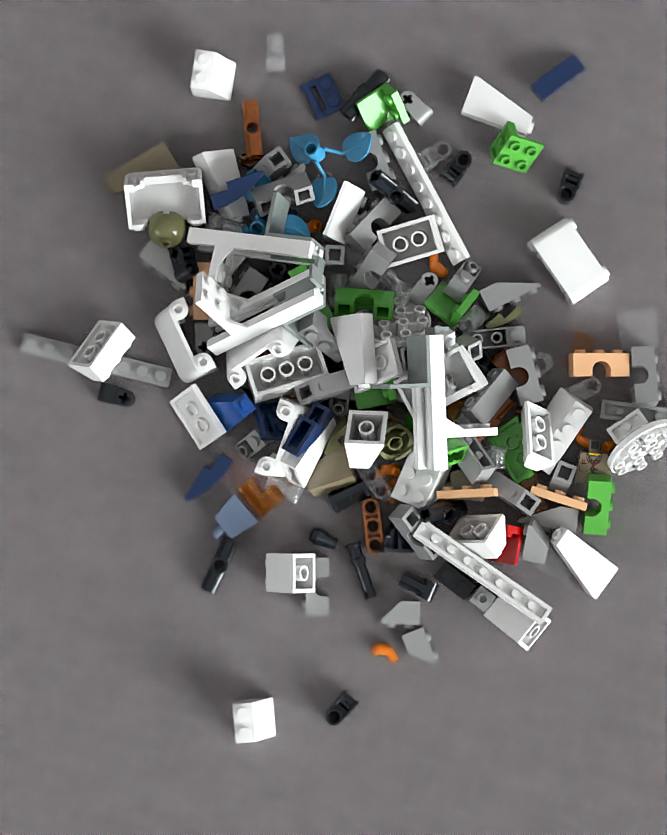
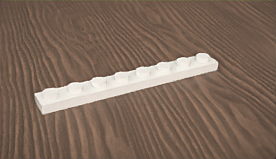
(425, 192)
(482, 572)

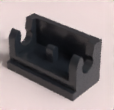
(349, 495)

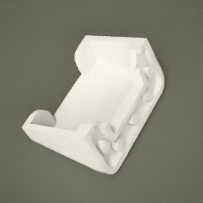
(164, 191)
(569, 260)
(277, 341)
(186, 364)
(459, 366)
(289, 411)

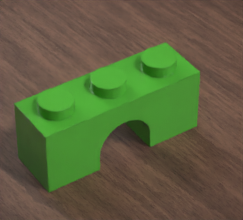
(377, 301)
(597, 519)

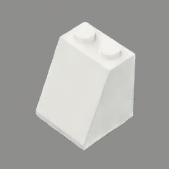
(212, 76)
(365, 437)
(290, 572)
(515, 623)
(253, 719)

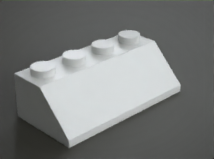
(278, 376)
(567, 419)

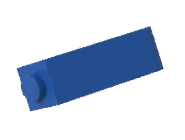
(231, 408)

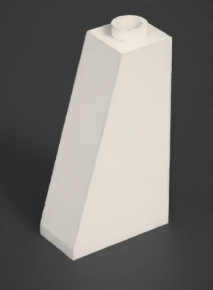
(495, 109)
(217, 169)
(357, 347)
(299, 469)
(584, 562)

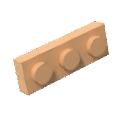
(467, 492)
(559, 497)

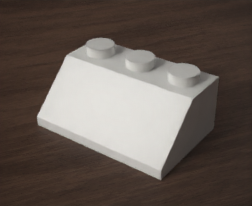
(344, 213)
(102, 350)
(537, 437)
(481, 534)

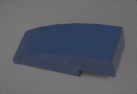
(557, 78)
(236, 189)
(308, 429)
(208, 478)

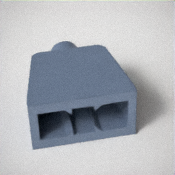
(233, 519)

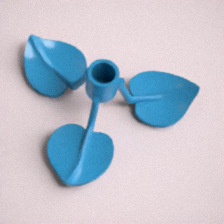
(308, 148)
(294, 224)

